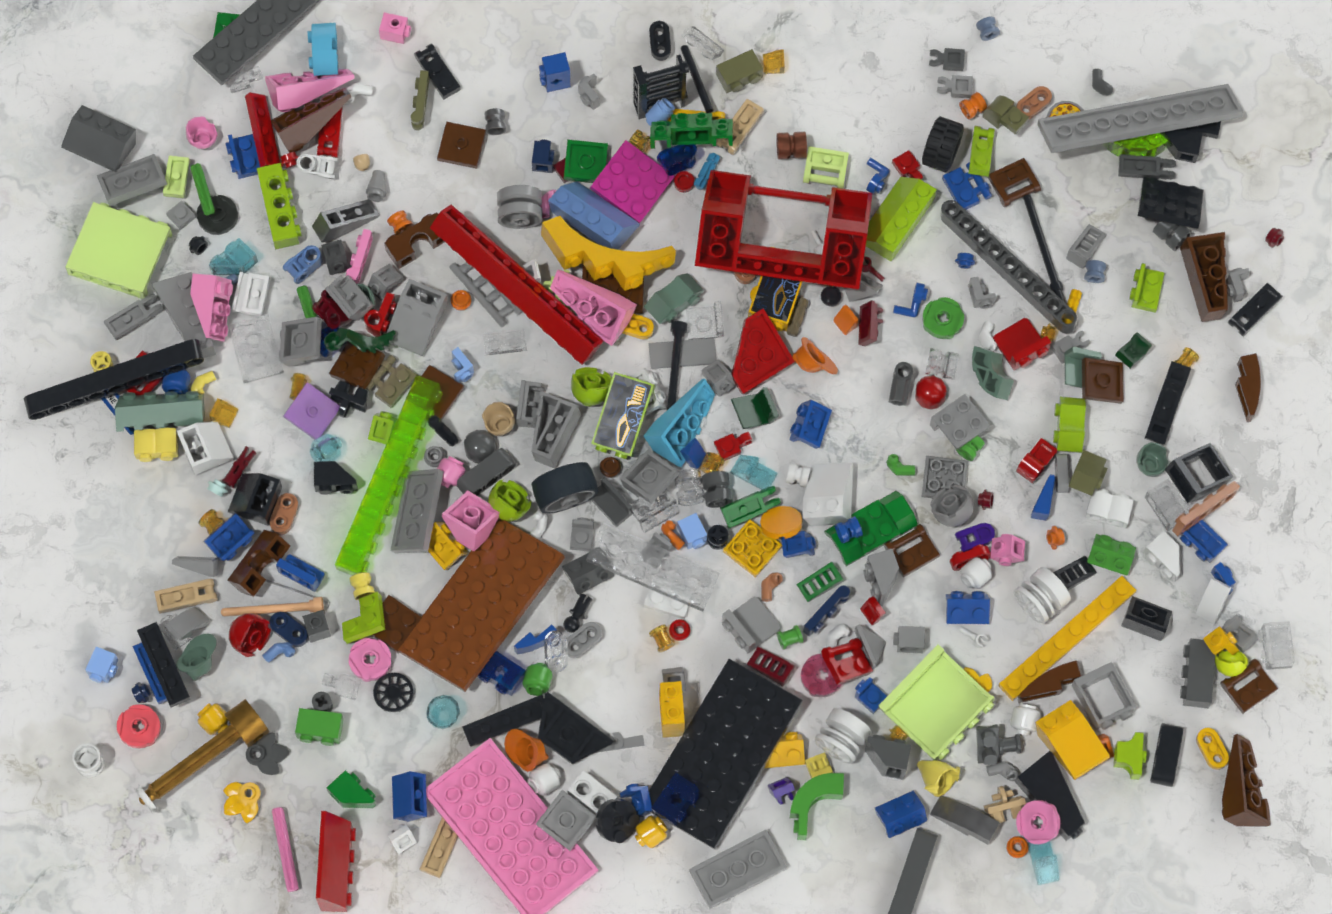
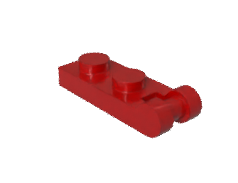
(330, 135)

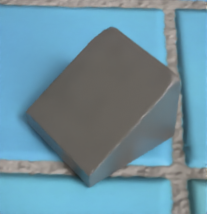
(674, 675)

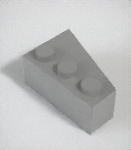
(553, 428)

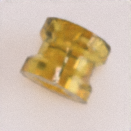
(640, 141)
(712, 463)
(211, 521)

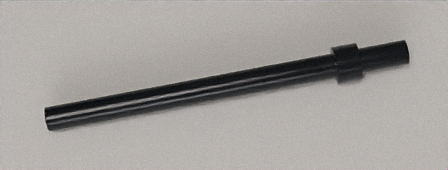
(1056, 285)

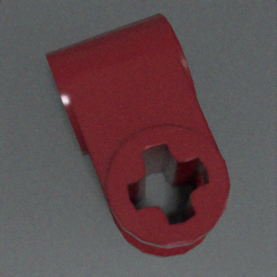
(330, 311)

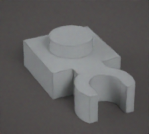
(959, 86)
(1066, 343)

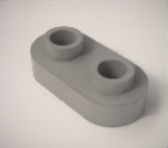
(581, 639)

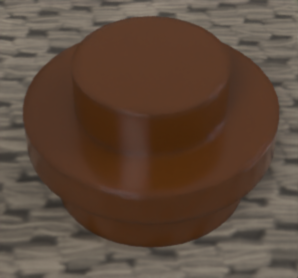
(610, 467)

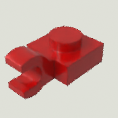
(907, 165)
(730, 447)

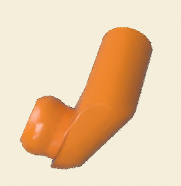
(667, 530)

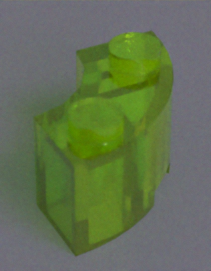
(1139, 146)

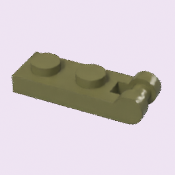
(420, 100)

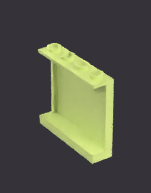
(118, 249)
(937, 703)

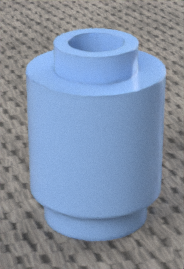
(660, 111)

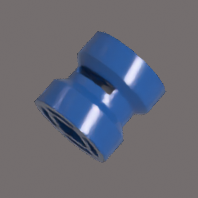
(848, 530)

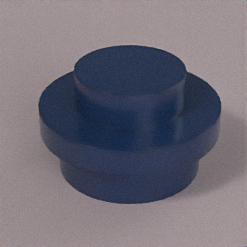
(141, 692)

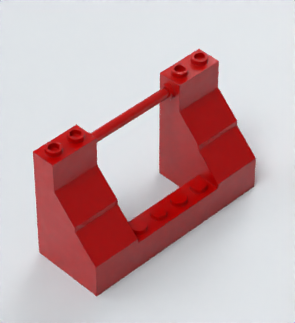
(722, 228)

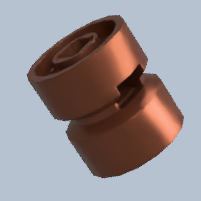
(791, 145)

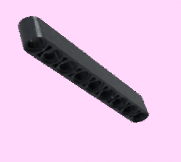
(113, 379)

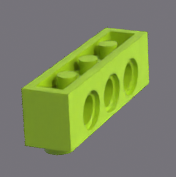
(268, 177)

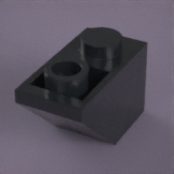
(1183, 144)
(331, 478)

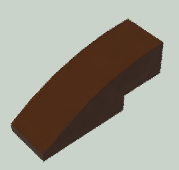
(1249, 384)
(1050, 683)

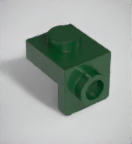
(1134, 350)

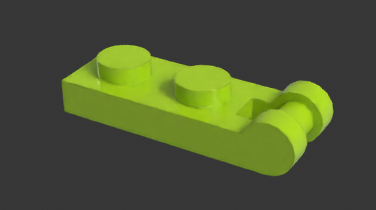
(981, 151)

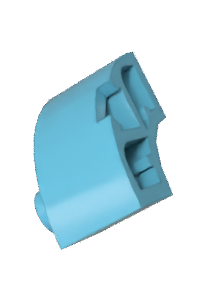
(324, 49)

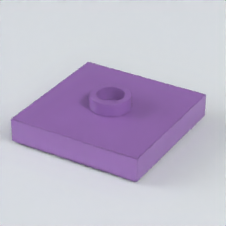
(311, 411)

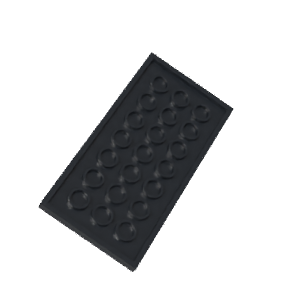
(727, 748)

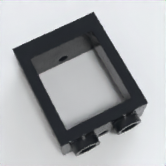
(1186, 482)

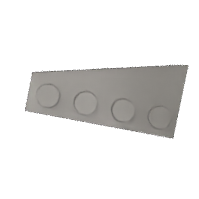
(178, 303)

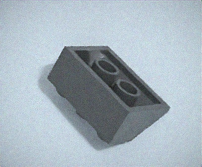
(99, 138)

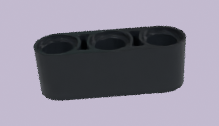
(1166, 755)

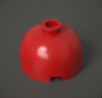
(249, 633)

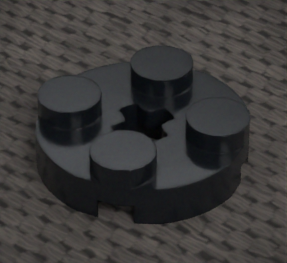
(626, 825)

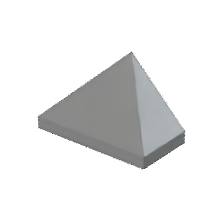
(867, 288)
(871, 644)

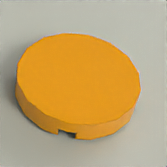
(781, 522)

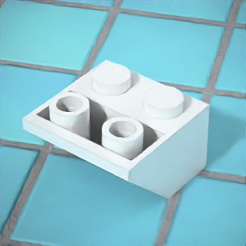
(204, 446)

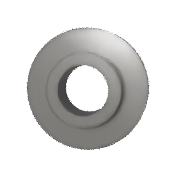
(434, 450)

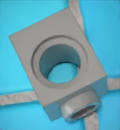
(909, 639)

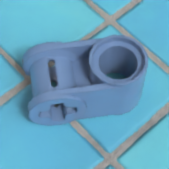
(302, 264)

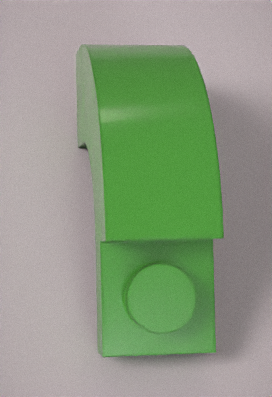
(816, 789)

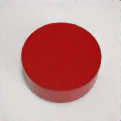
(684, 181)

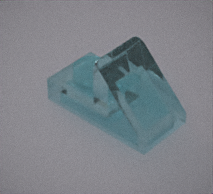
(753, 472)
(1044, 863)

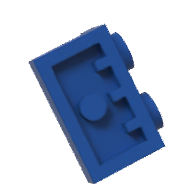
(244, 155)
(810, 423)
(300, 572)

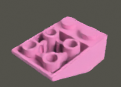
(212, 305)

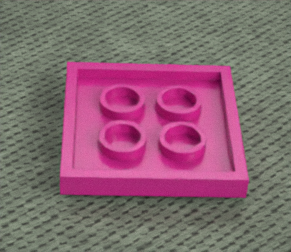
(631, 182)

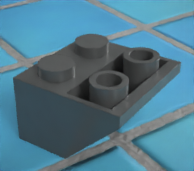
(888, 756)

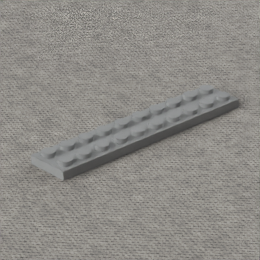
(1139, 118)

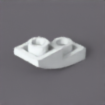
(1213, 600)

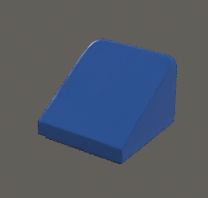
(693, 453)

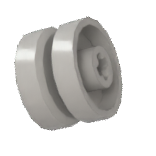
(519, 206)

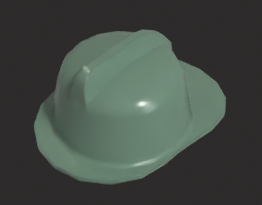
(197, 656)

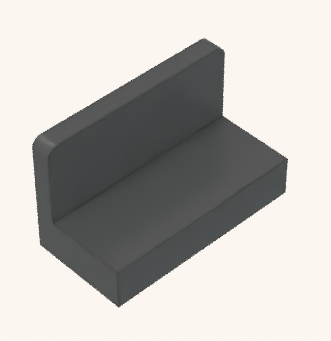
(612, 503)

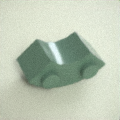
(674, 298)
(990, 372)

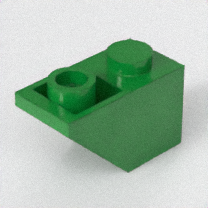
(349, 792)

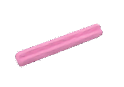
(285, 849)

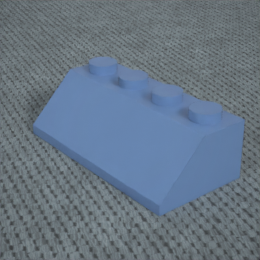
(592, 215)

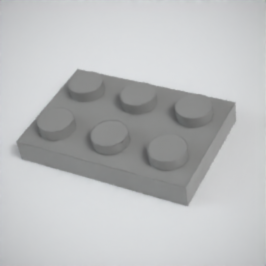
(132, 180)

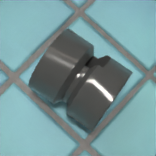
(1164, 230)
(716, 486)

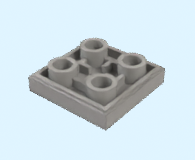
(942, 474)

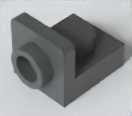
(335, 257)

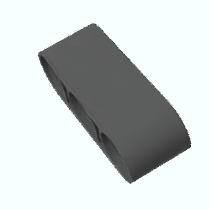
(486, 472)

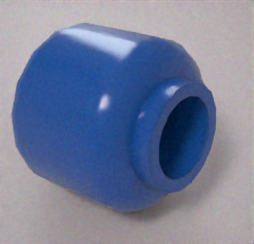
(177, 382)

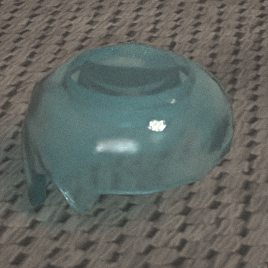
(442, 712)

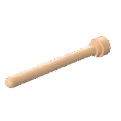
(313, 605)

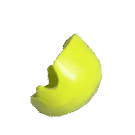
(1230, 664)

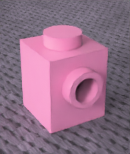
(394, 28)

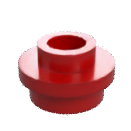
(679, 624)

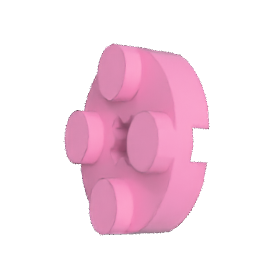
(371, 647)
(1047, 813)

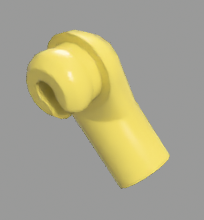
(201, 380)

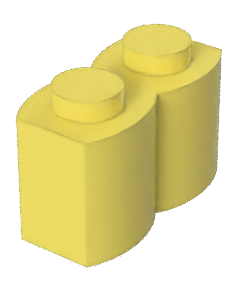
(156, 443)

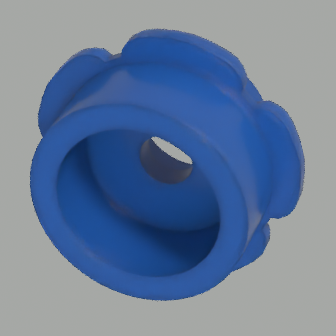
(965, 260)

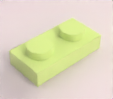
(176, 176)

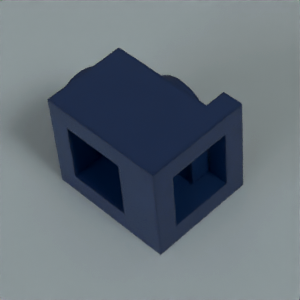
(542, 156)

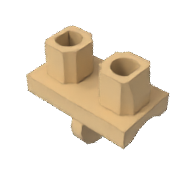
(996, 809)

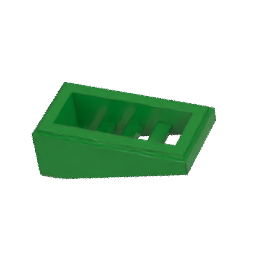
(824, 588)

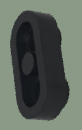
(660, 42)

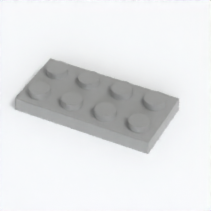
(417, 511)
(737, 869)

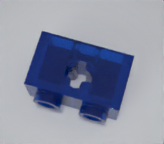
(512, 674)
(676, 788)

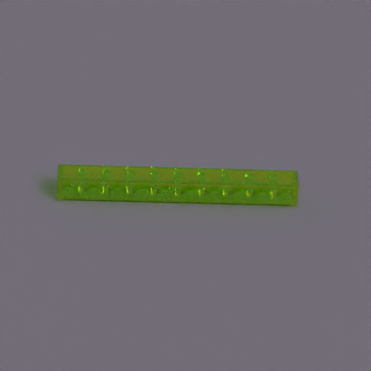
(388, 476)

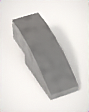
(964, 819)

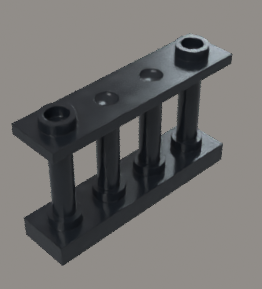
(644, 83)

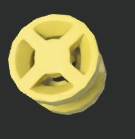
(100, 358)

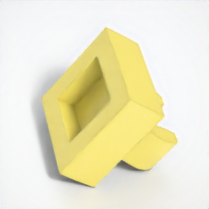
(818, 765)

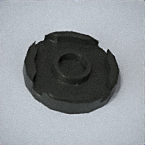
(222, 219)

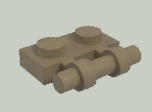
(396, 384)

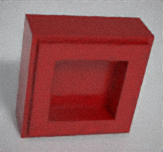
(872, 610)

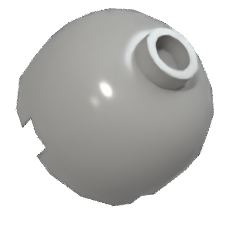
(952, 506)

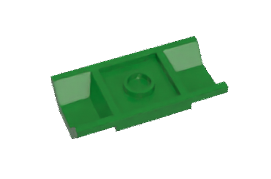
(880, 523)

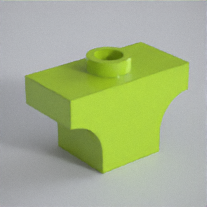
(1131, 755)

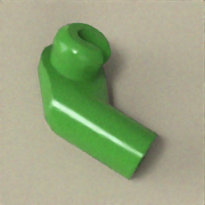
(898, 468)

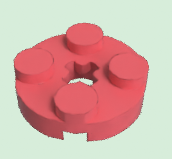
(145, 736)

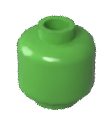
(537, 679)

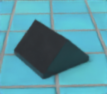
(1146, 618)

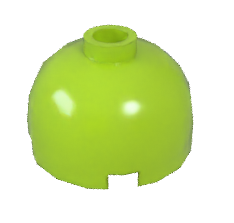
(590, 386)
(509, 500)

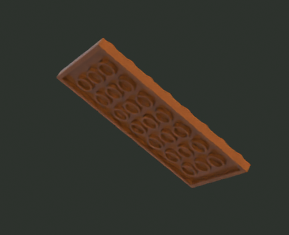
(481, 604)

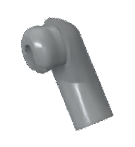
(1004, 769)

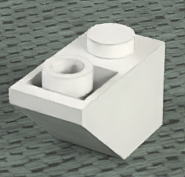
(1165, 555)

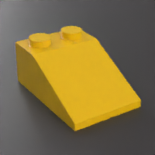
(1071, 739)

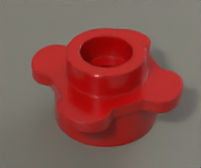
(289, 160)

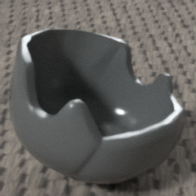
(479, 445)

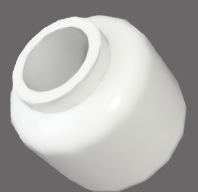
(976, 573)
(1024, 718)
(544, 779)

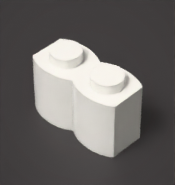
(1109, 508)

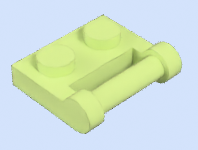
(827, 161)

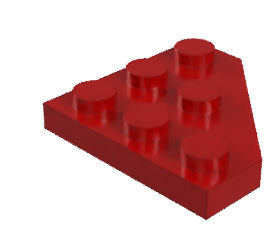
(759, 352)

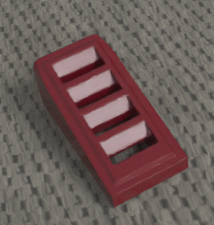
(781, 680)

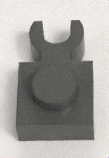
(951, 59)

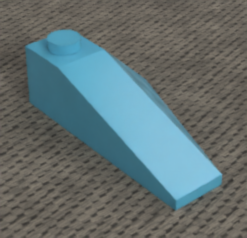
(680, 423)

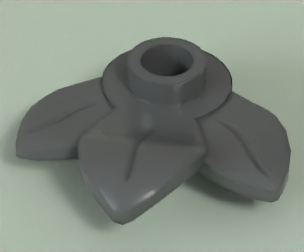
(270, 754)

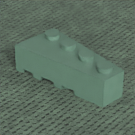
(159, 410)

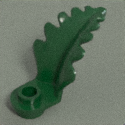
(335, 340)

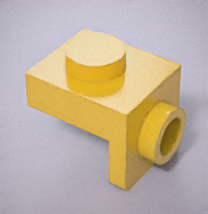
(1219, 639)

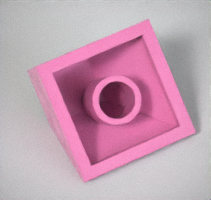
(470, 520)

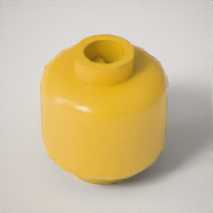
(212, 719)
(651, 831)

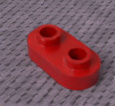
(960, 558)

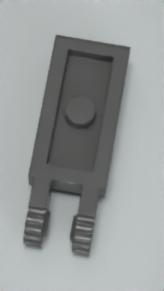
(1145, 167)

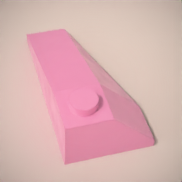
(294, 91)
(599, 308)

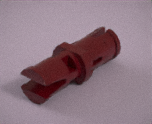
(239, 466)

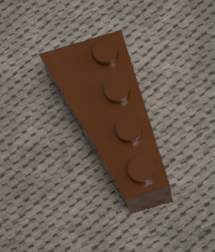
(1206, 272)

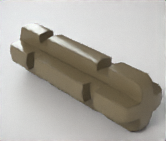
(797, 317)

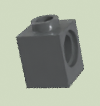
(316, 626)

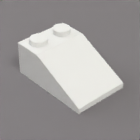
(828, 494)

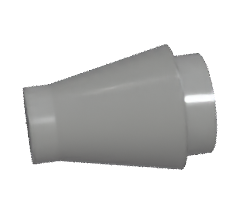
(376, 186)

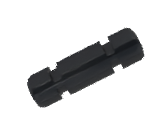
(442, 430)

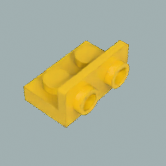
(444, 546)

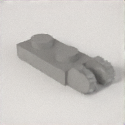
(132, 316)

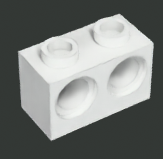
(596, 792)

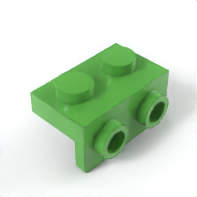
(1111, 554)

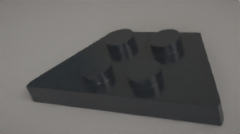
(569, 732)

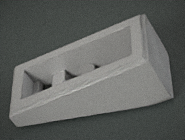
(1079, 256)
(204, 565)

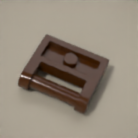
(1011, 176)
(916, 556)
(1254, 691)

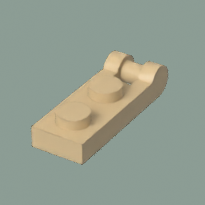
(742, 124)
(185, 595)

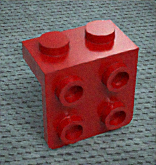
(1021, 344)

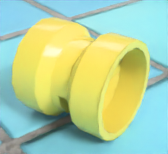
(362, 585)

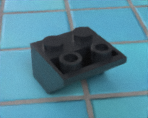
(256, 497)

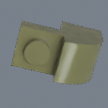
(1004, 113)

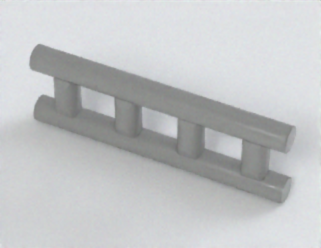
(485, 301)

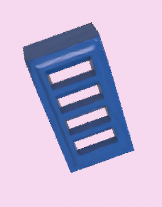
(1042, 507)

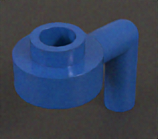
(876, 183)
(919, 294)

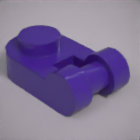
(981, 533)

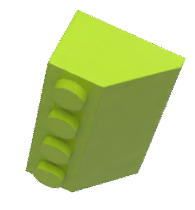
(898, 216)

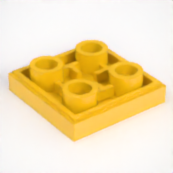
(752, 548)

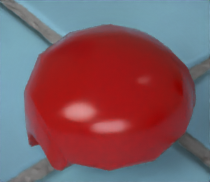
(930, 392)

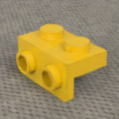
(788, 751)

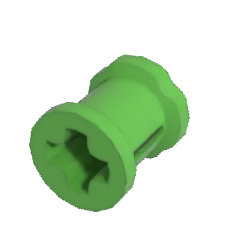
(789, 637)

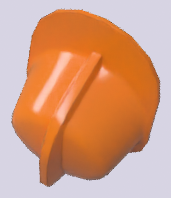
(812, 359)
(524, 750)

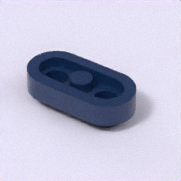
(288, 628)

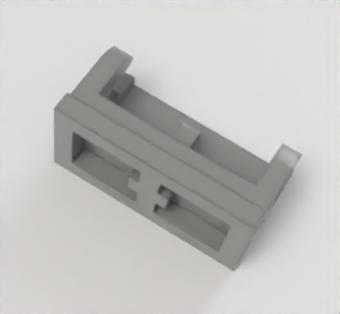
(349, 297)
(528, 403)

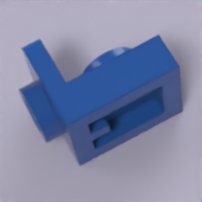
(798, 544)
(869, 695)
(640, 798)

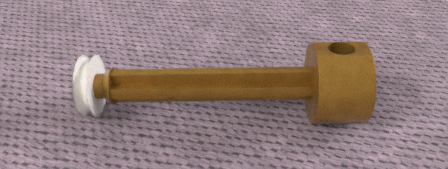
(244, 725)

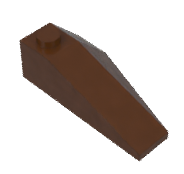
(1242, 795)

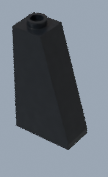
(1046, 783)

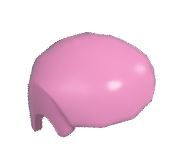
(201, 133)

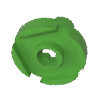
(947, 328)

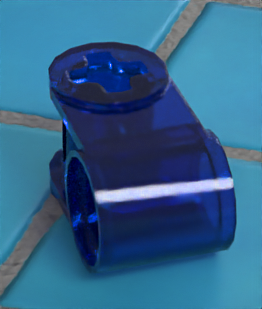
(676, 160)

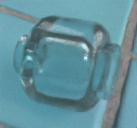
(325, 448)

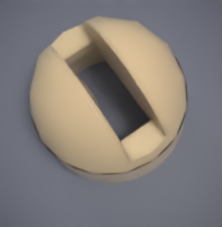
(361, 162)

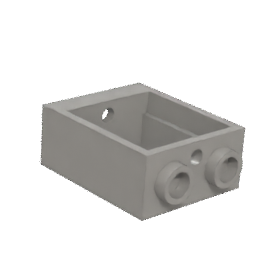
(1095, 676)

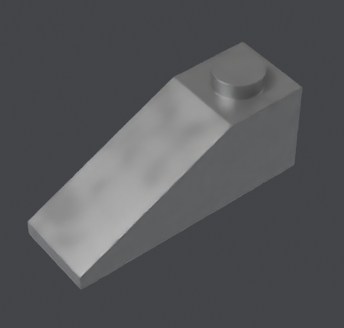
(344, 219)

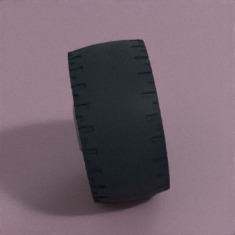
(564, 487)

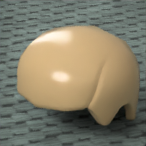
(498, 418)

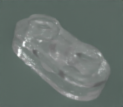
(556, 649)

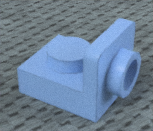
(461, 362)

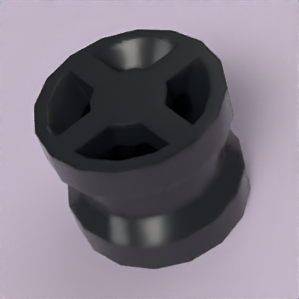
(717, 532)

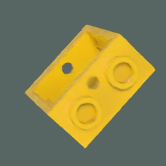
(671, 709)

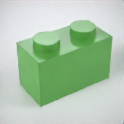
(319, 726)

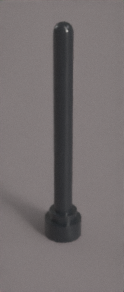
(678, 330)

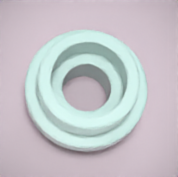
(217, 487)

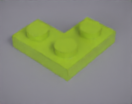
(369, 622)

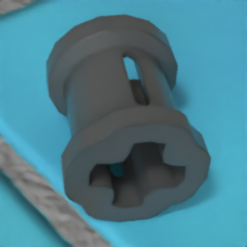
(318, 698)
(1009, 744)

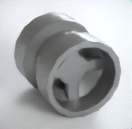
(495, 122)

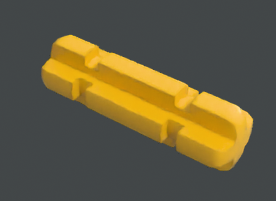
(1073, 302)

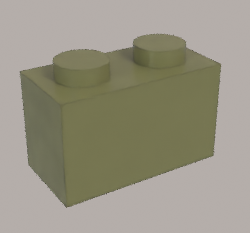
(739, 71)
(1088, 473)

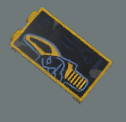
(777, 299)

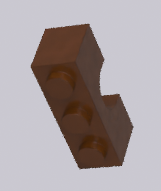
(400, 246)
(266, 549)

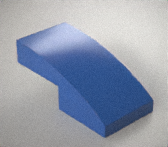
(530, 643)

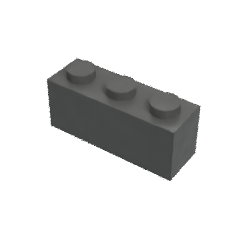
(1197, 674)

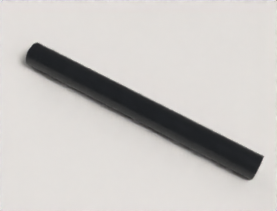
(696, 79)

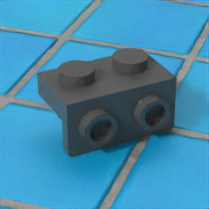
(584, 574)

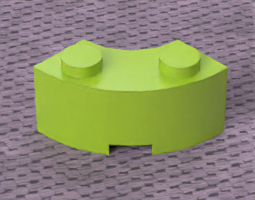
(1070, 424)

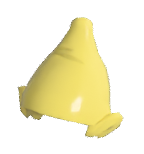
(938, 776)

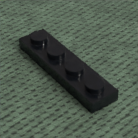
(163, 664)
(504, 721)

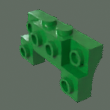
(691, 129)

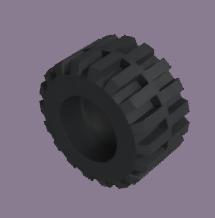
(942, 144)

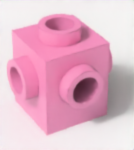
(1007, 549)

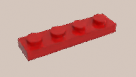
(262, 129)

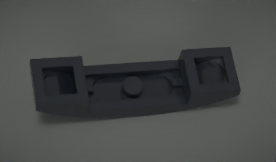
(1167, 403)

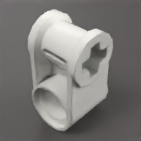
(319, 165)

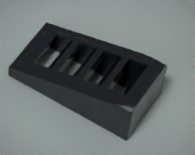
(1090, 571)

